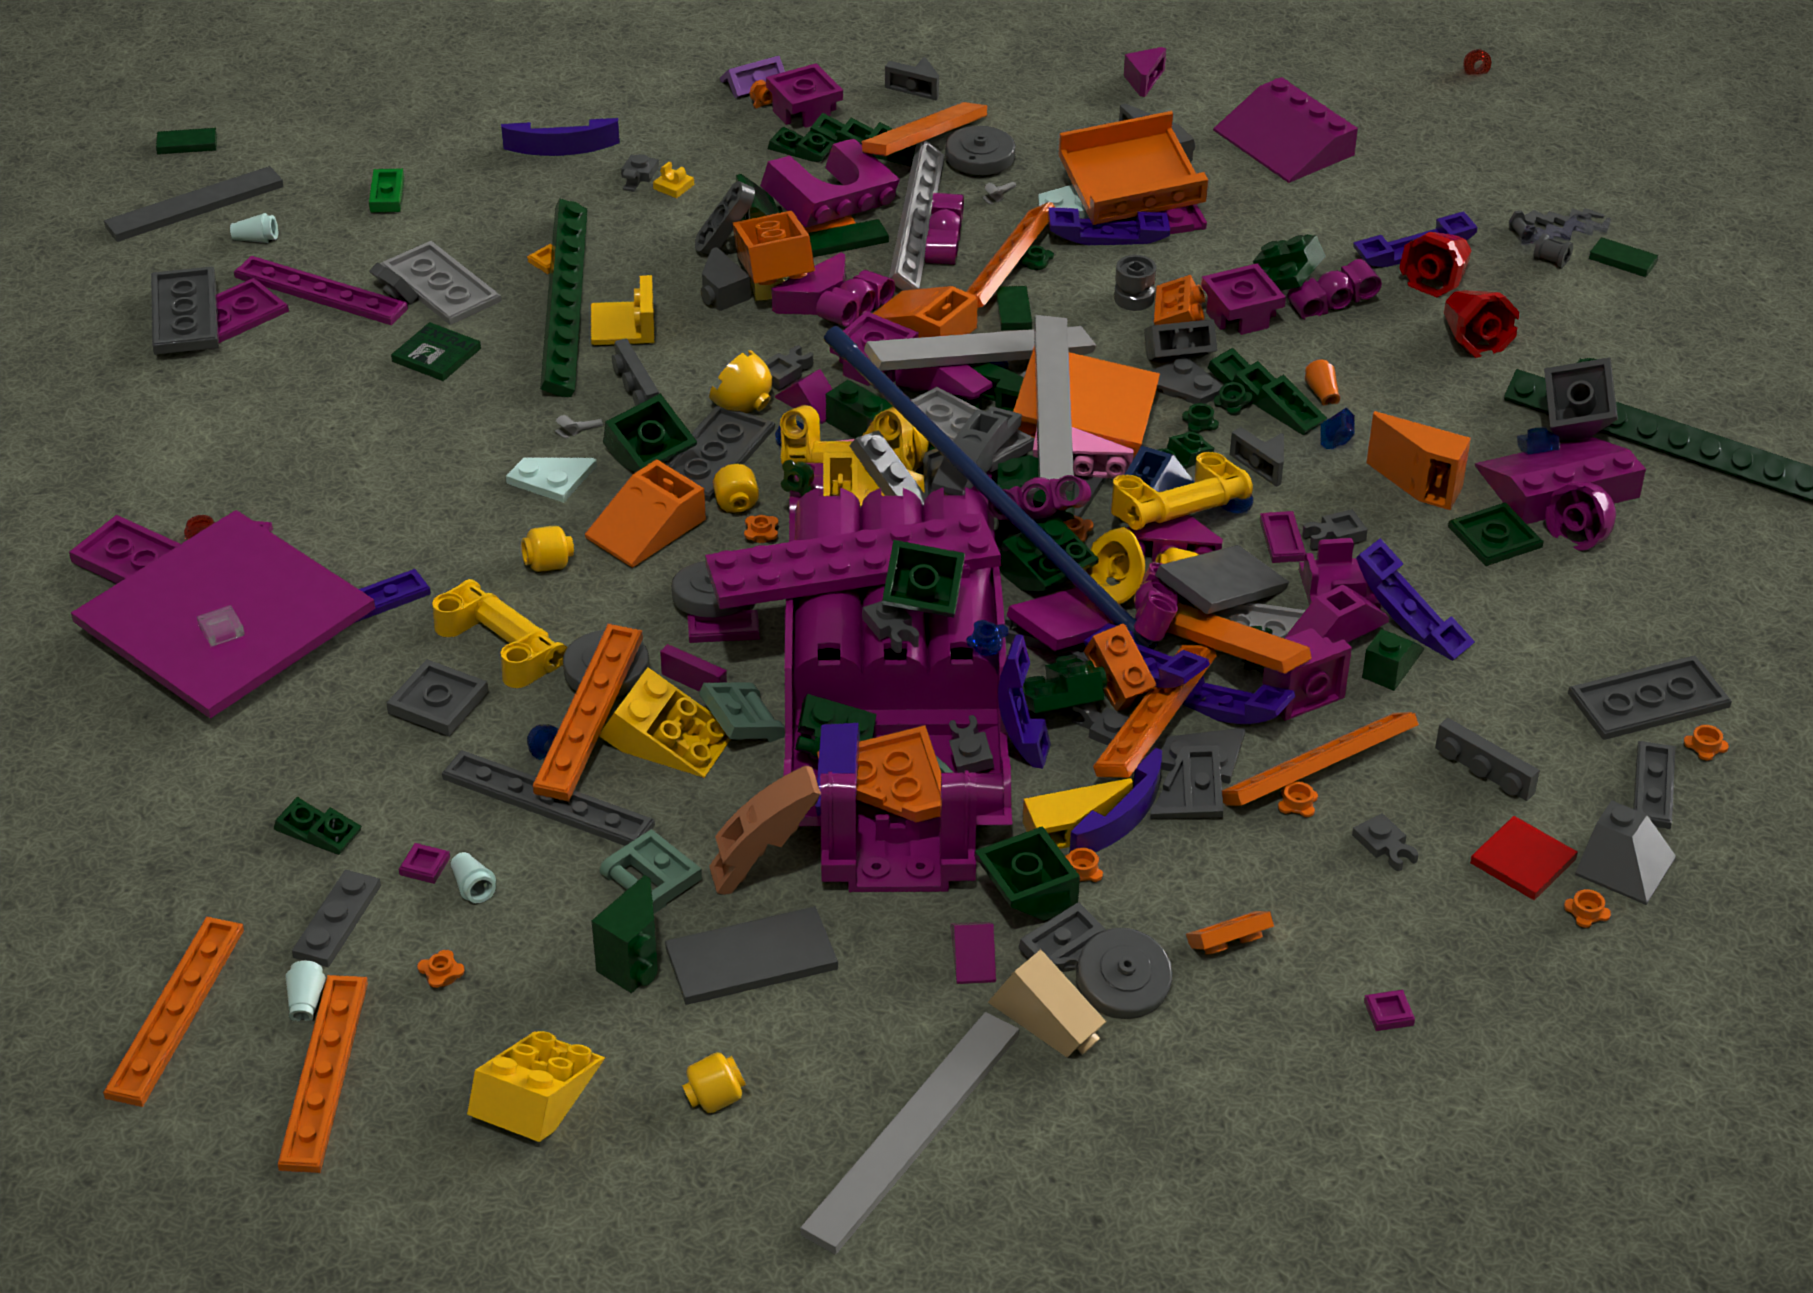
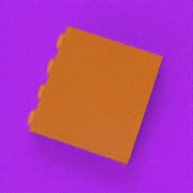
(1130, 168)
(1104, 397)

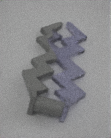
(1529, 233)

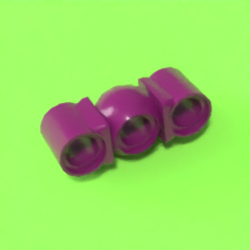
(944, 228)
(1335, 289)
(855, 297)
(1055, 497)
(1154, 605)

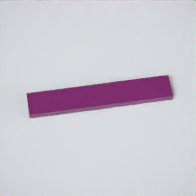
(322, 290)

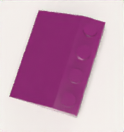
(1288, 131)
(1530, 479)

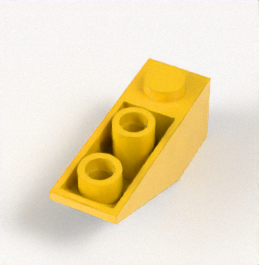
(1066, 809)

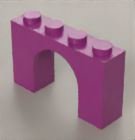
(813, 202)

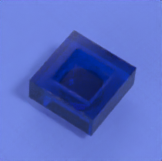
(1338, 429)
(1538, 441)

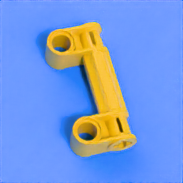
(806, 447)
(1213, 486)
(529, 647)

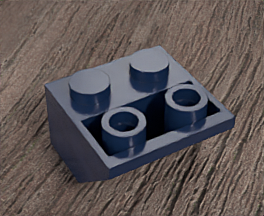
(1158, 470)

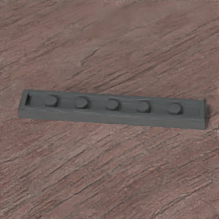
(193, 203)
(516, 789)

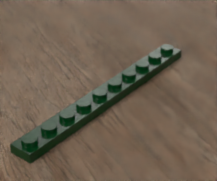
(564, 299)
(1684, 442)

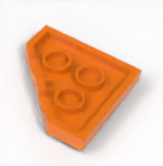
(900, 774)

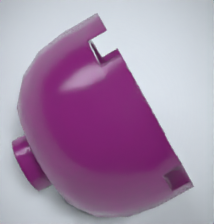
(1579, 508)

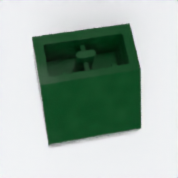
(1032, 569)

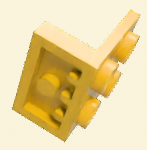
(625, 319)

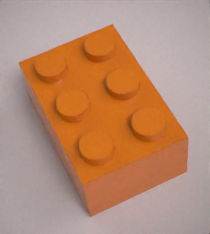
(773, 247)

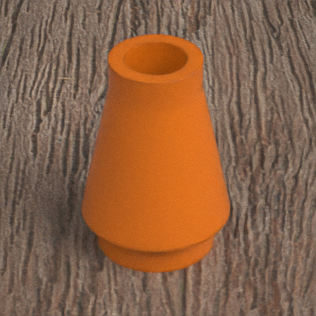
(1323, 381)

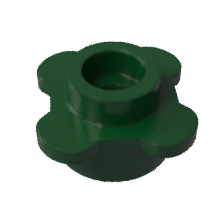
(1036, 258)
(1233, 397)
(1200, 417)
(802, 471)

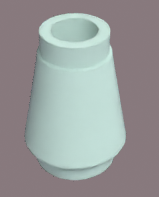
(255, 229)
(473, 878)
(304, 989)

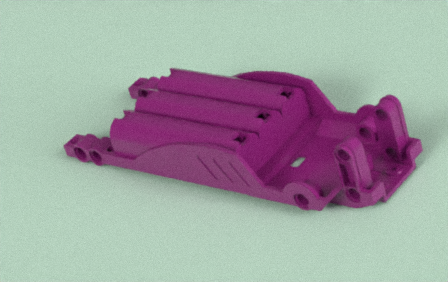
(904, 696)

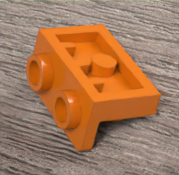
(1179, 301)
(1123, 666)

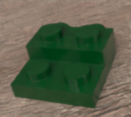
(1290, 261)
(1067, 684)

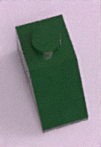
(1389, 659)

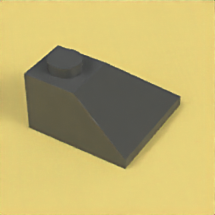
(1580, 398)
(1626, 854)

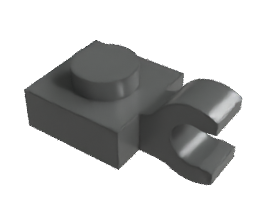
(638, 169)
(1101, 726)

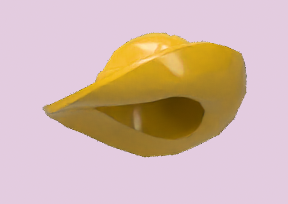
(1121, 559)

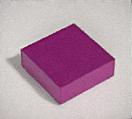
(424, 863)
(1389, 1010)

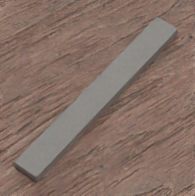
(916, 212)
(965, 349)
(1053, 398)
(909, 1133)

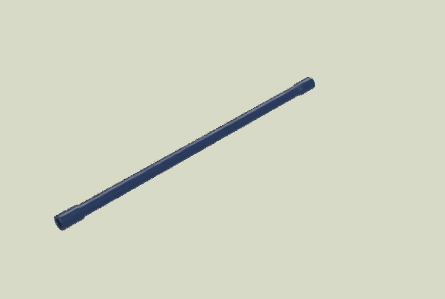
(849, 351)

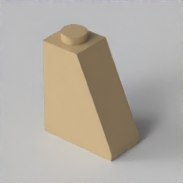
(1049, 1006)

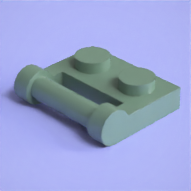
(741, 711)
(656, 860)

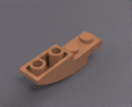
(762, 821)

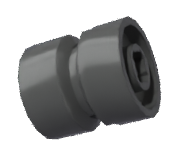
(1135, 282)

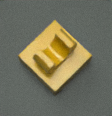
(673, 181)

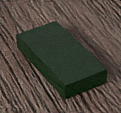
(186, 141)
(1623, 257)
(1014, 308)

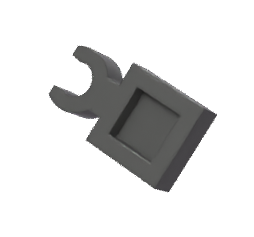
(393, 284)
(788, 368)
(1335, 526)
(892, 623)
(970, 747)
(1384, 837)

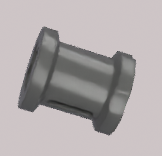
(1553, 250)

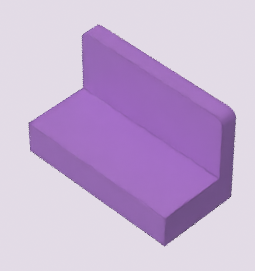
(744, 76)

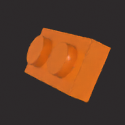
(1245, 927)

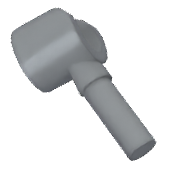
(997, 192)
(574, 427)

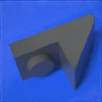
(917, 80)
(1259, 456)

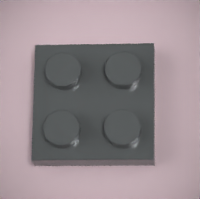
(437, 697)

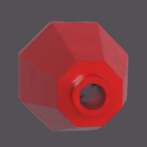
(1435, 257)
(1479, 316)

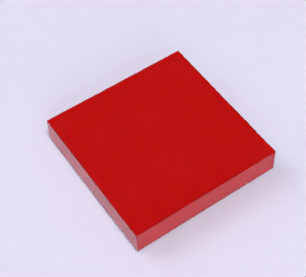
(1524, 857)

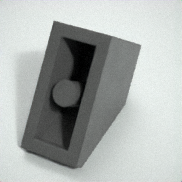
(724, 282)

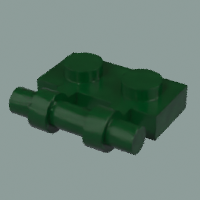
(820, 711)

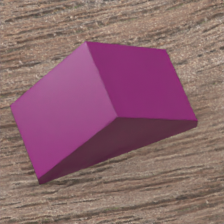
(1144, 68)
(808, 391)
(973, 952)

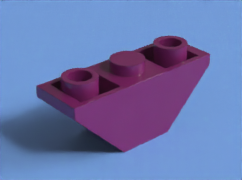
(802, 294)
(1177, 534)
(1340, 615)

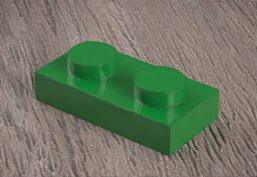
(386, 190)

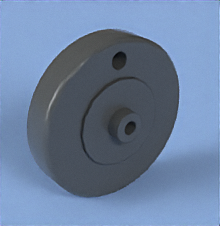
(980, 150)
(695, 595)
(580, 652)
(1124, 973)

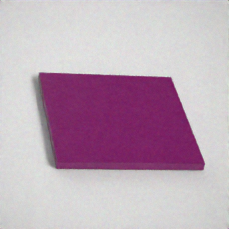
(274, 589)

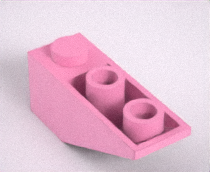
(1096, 455)

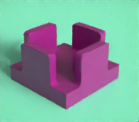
(804, 91)
(1242, 295)
(872, 328)
(1333, 568)
(1316, 681)

